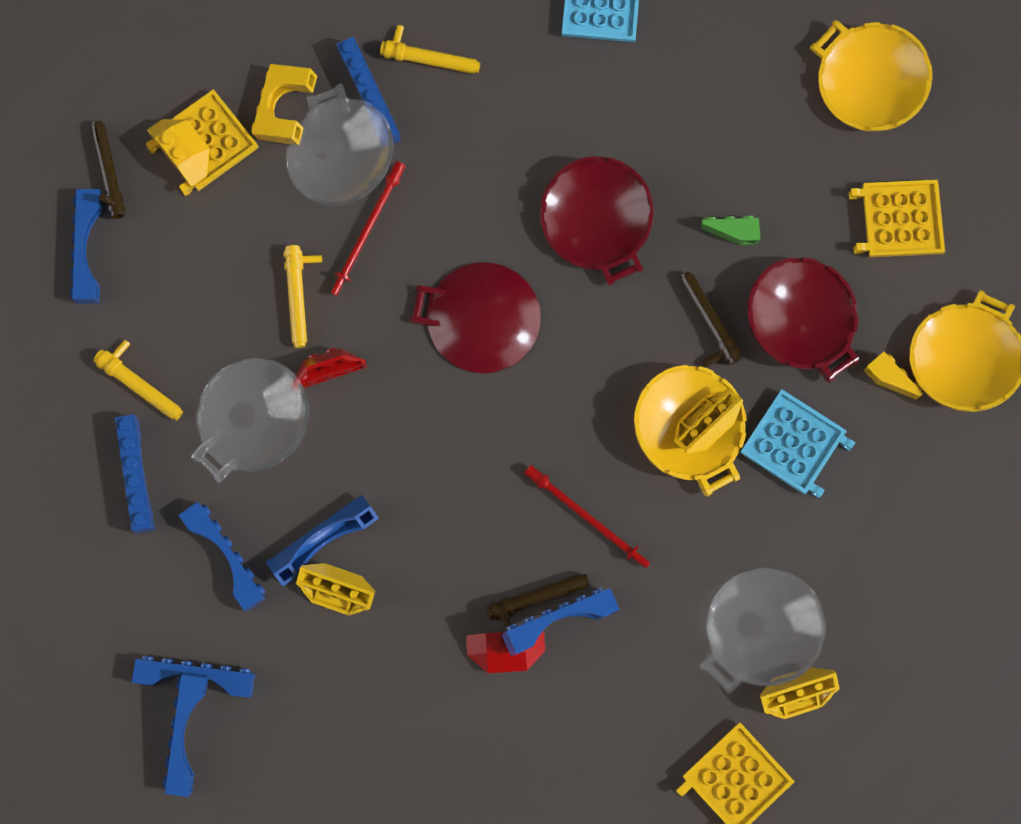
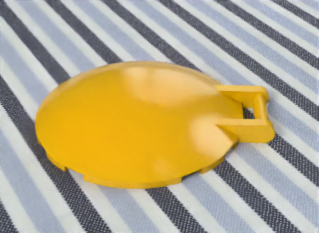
(873, 75)
(968, 355)
(656, 419)

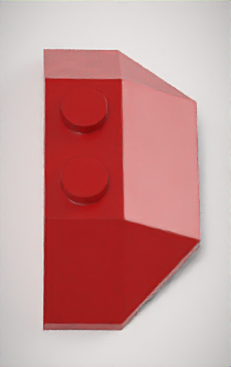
(328, 366)
(492, 654)

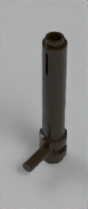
(113, 197)
(724, 342)
(508, 606)

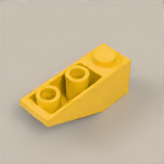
(889, 375)

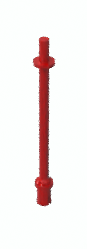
(392, 180)
(543, 482)

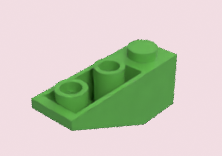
(738, 231)

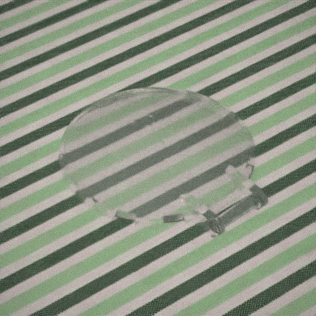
(341, 149)
(250, 417)
(764, 629)

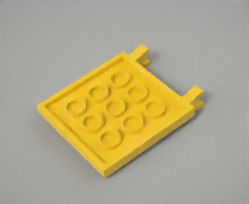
(222, 134)
(901, 218)
(737, 778)

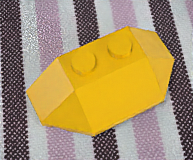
(183, 148)
(707, 421)
(335, 588)
(801, 695)

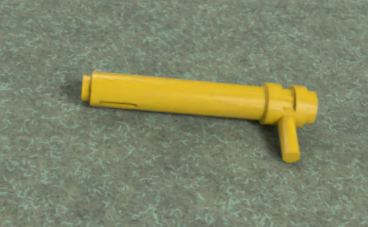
(401, 52)
(294, 268)
(114, 367)

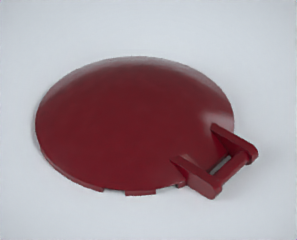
(598, 215)
(804, 315)
(480, 317)

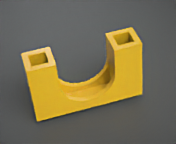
(279, 81)

